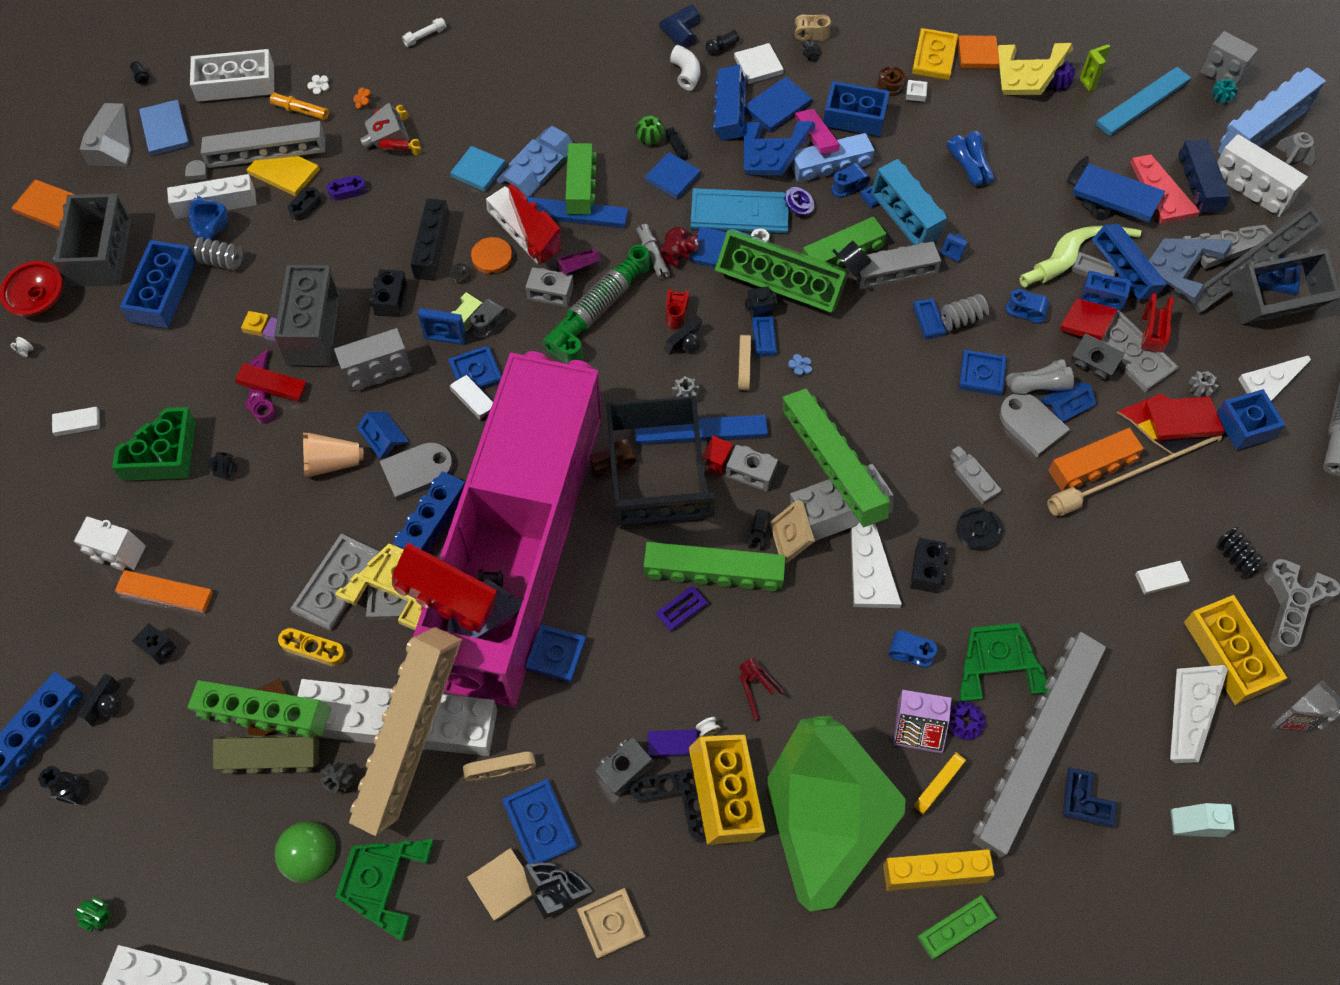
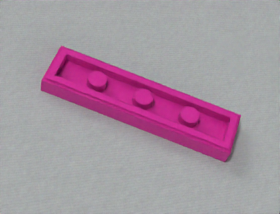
(821, 136)

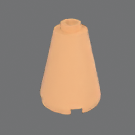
(329, 454)

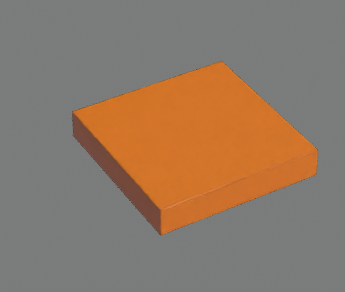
(978, 52)

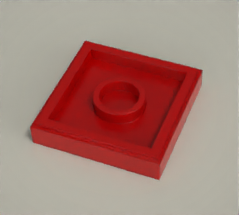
(1089, 319)

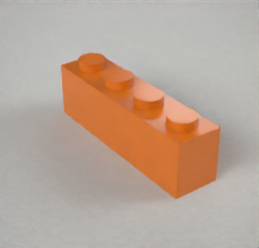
(1096, 459)

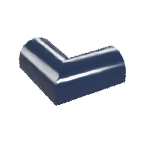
(678, 26)
(1080, 804)

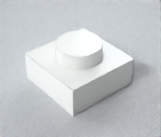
(916, 90)

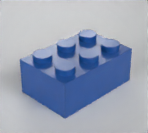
(856, 108)

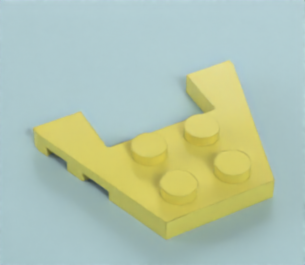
(1029, 76)
(379, 575)

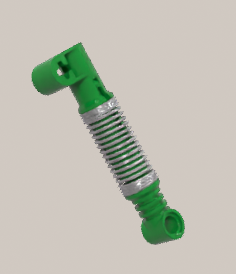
(600, 299)

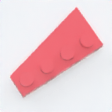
(1175, 203)

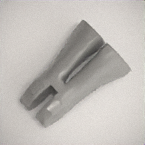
(1052, 377)

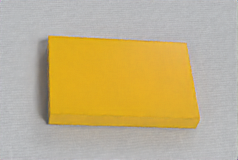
(935, 54)
(286, 173)

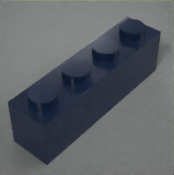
(1204, 175)

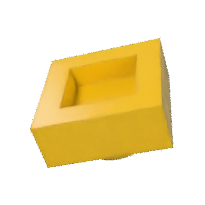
(255, 323)

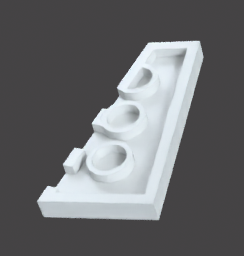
(870, 570)
(1194, 707)

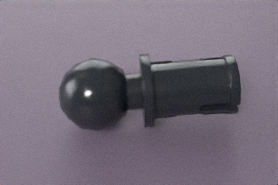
(721, 42)

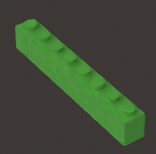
(836, 458)

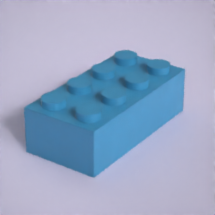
(908, 203)

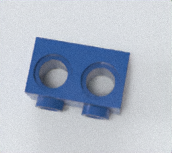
(1105, 290)

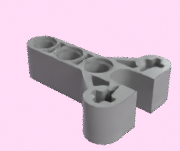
(1283, 579)

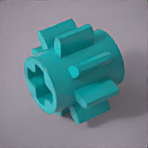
(1224, 91)

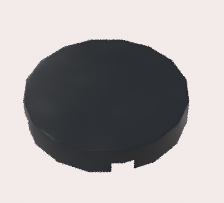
(979, 529)

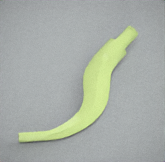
(1065, 255)

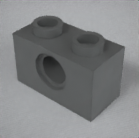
(1091, 346)
(618, 780)

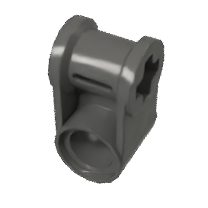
(487, 318)

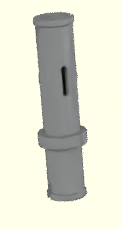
(654, 253)

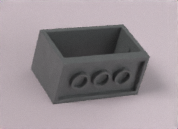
(108, 265)
(1319, 277)
(307, 315)

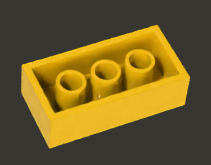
(1232, 640)
(726, 789)

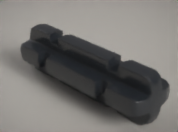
(676, 143)

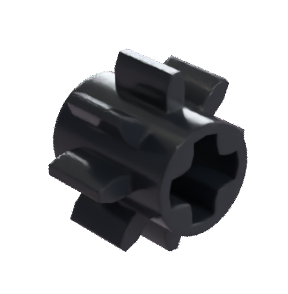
(222, 465)

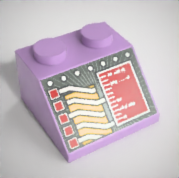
(922, 721)

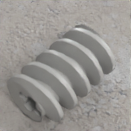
(218, 254)
(964, 311)

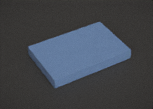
(164, 127)

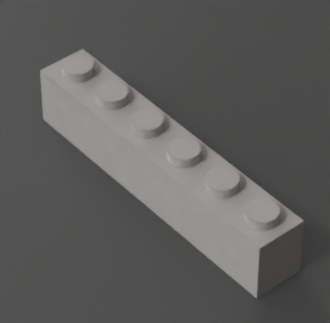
(263, 144)

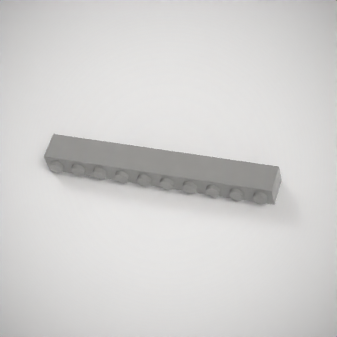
(1038, 745)

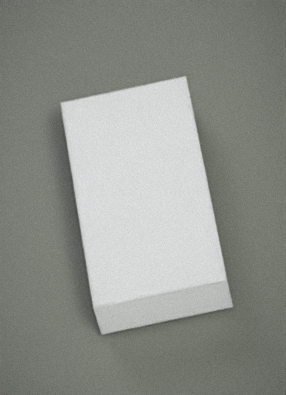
(75, 421)
(1162, 577)

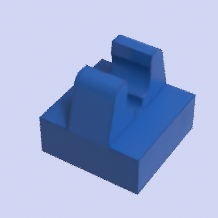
(954, 247)

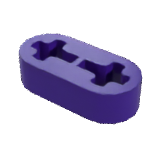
(346, 188)

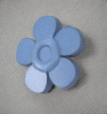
(800, 365)

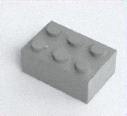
(373, 360)

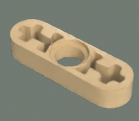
(744, 362)
(499, 766)

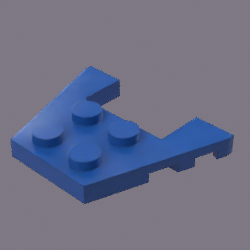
(773, 154)

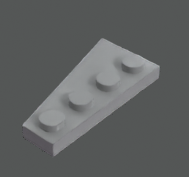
(1242, 240)

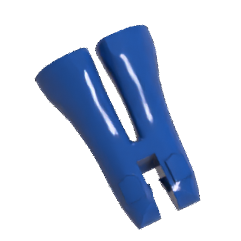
(971, 156)

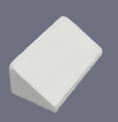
(472, 396)

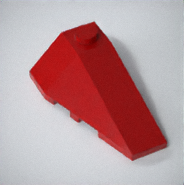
(537, 227)

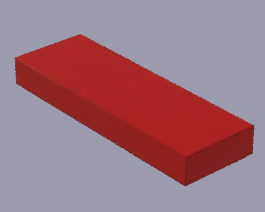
(270, 382)

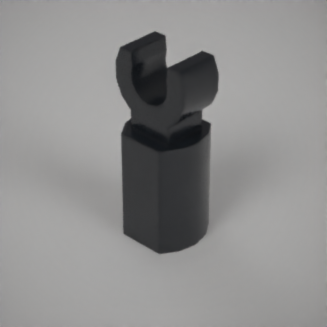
(759, 528)

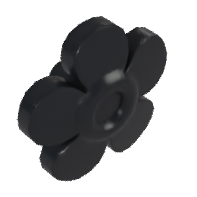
(811, 50)

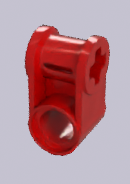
(676, 308)

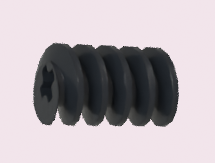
(1239, 553)

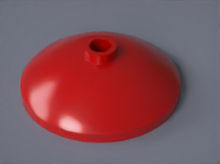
(31, 288)

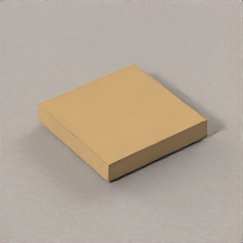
(792, 531)
(501, 885)
(611, 923)

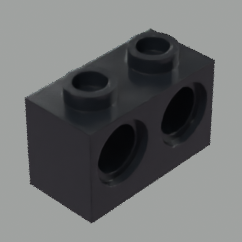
(388, 293)
(926, 565)

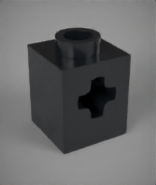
(149, 638)

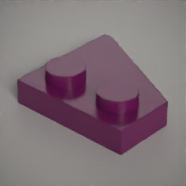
(577, 260)

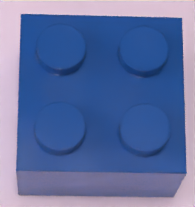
(1250, 419)

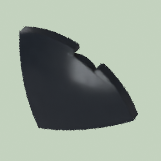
(554, 889)

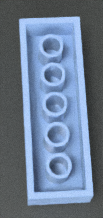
(1276, 110)

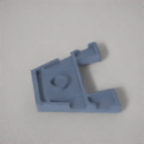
(1177, 258)

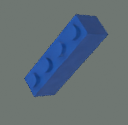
(730, 103)
(1129, 261)

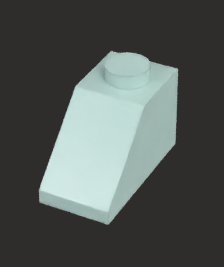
(1203, 820)

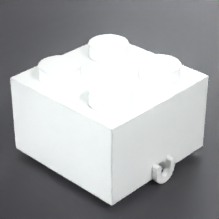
(109, 544)

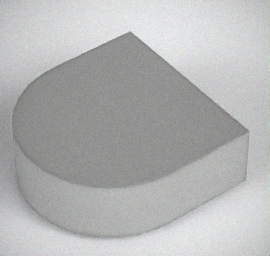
(196, 170)

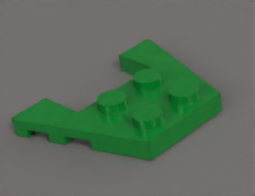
(998, 651)
(370, 878)

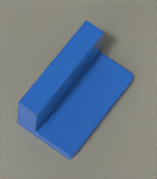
(1072, 402)
(381, 433)

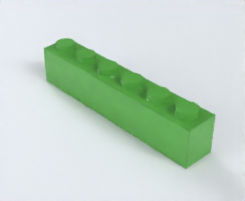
(714, 566)

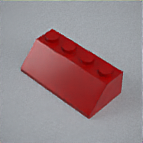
(443, 588)

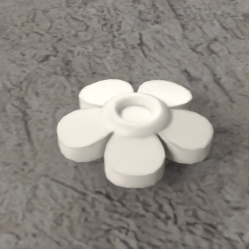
(318, 84)

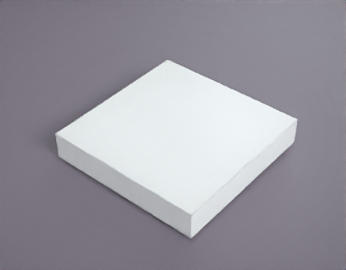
(759, 63)

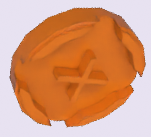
(491, 255)

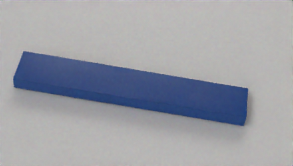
(600, 214)
(722, 427)

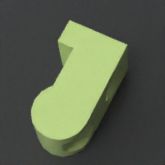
(467, 308)

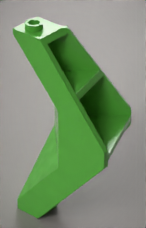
(829, 809)

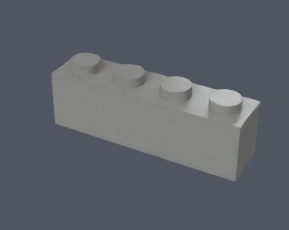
(900, 265)

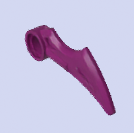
(257, 399)

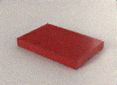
(1184, 418)

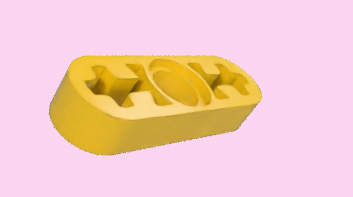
(318, 655)
(939, 783)

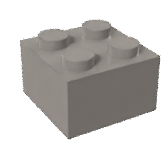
(1228, 59)

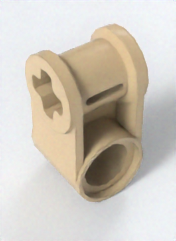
(815, 27)

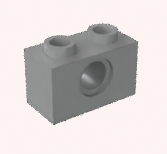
(539, 287)
(758, 477)

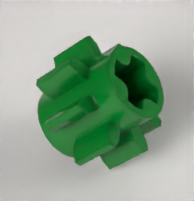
(93, 914)

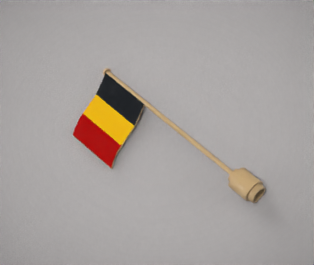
(1072, 499)

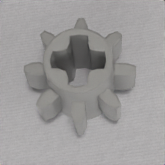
(1203, 384)
(685, 387)

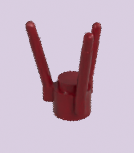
(754, 672)

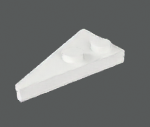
(1273, 378)

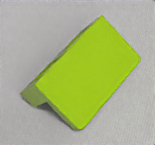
(1094, 67)

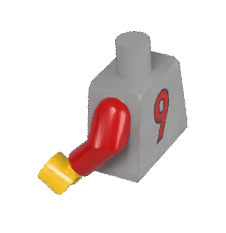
(388, 131)

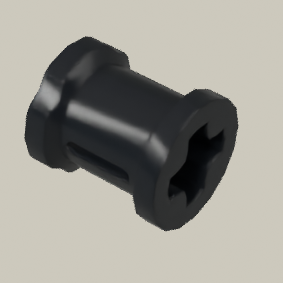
(496, 577)

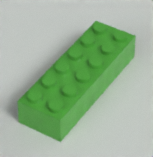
(781, 270)

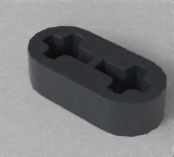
(305, 203)

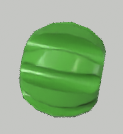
(649, 130)

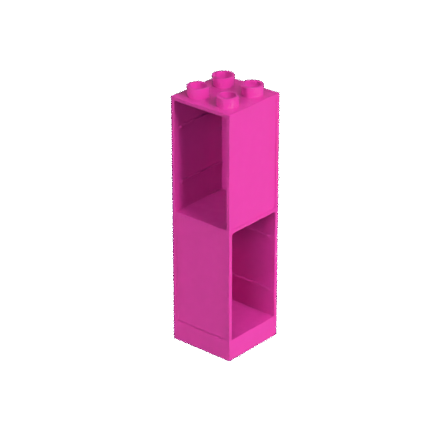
(519, 511)

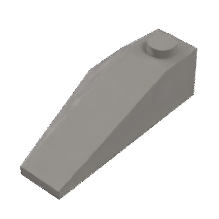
(107, 138)

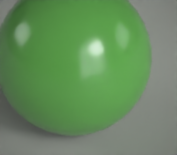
(305, 851)

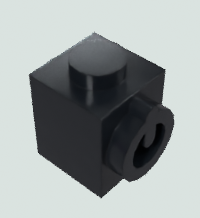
(761, 302)

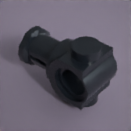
(64, 785)

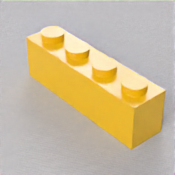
(938, 870)

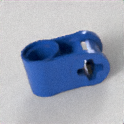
(849, 180)
(1029, 306)
(909, 649)

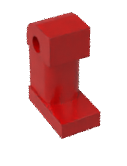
(1158, 325)

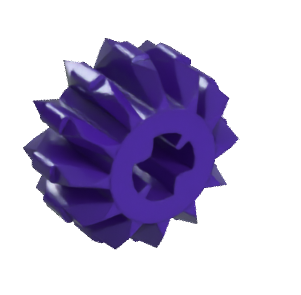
(1063, 76)

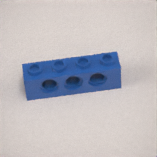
(443, 510)

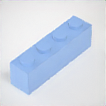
(810, 164)

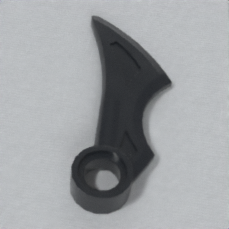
(1073, 178)

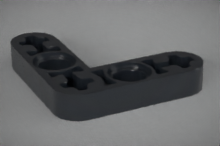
(679, 789)

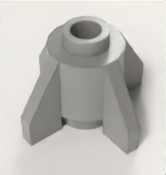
(1298, 147)

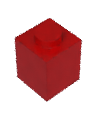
(716, 455)

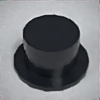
(853, 258)

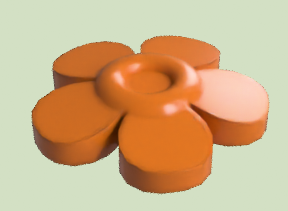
(362, 98)

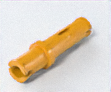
(291, 104)

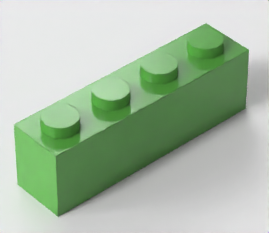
(579, 178)
(866, 234)

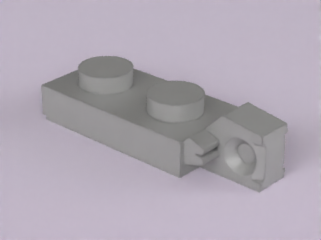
(974, 476)

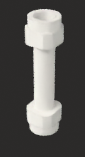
(410, 39)

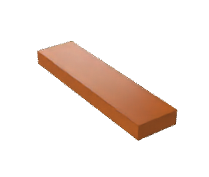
(164, 591)

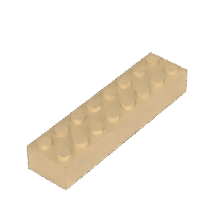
(404, 730)

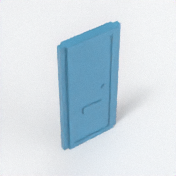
(739, 210)

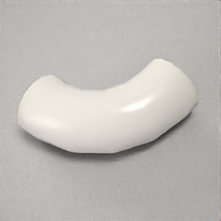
(690, 67)

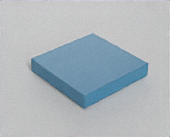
(477, 168)

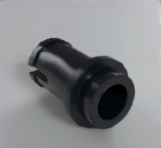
(140, 75)

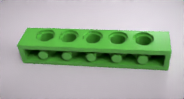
(259, 708)

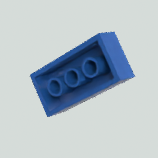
(158, 284)

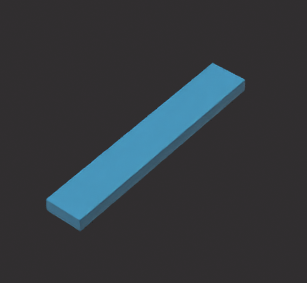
(1143, 101)

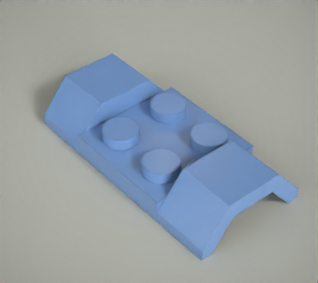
(537, 161)

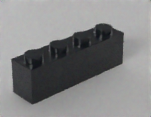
(430, 239)

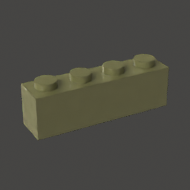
(265, 752)

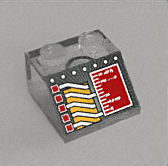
(1313, 710)

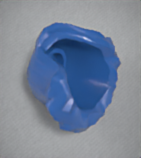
(207, 217)

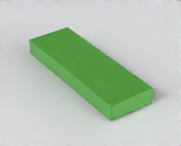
(956, 927)

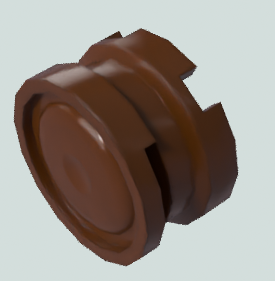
(891, 80)

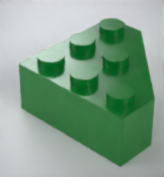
(158, 448)

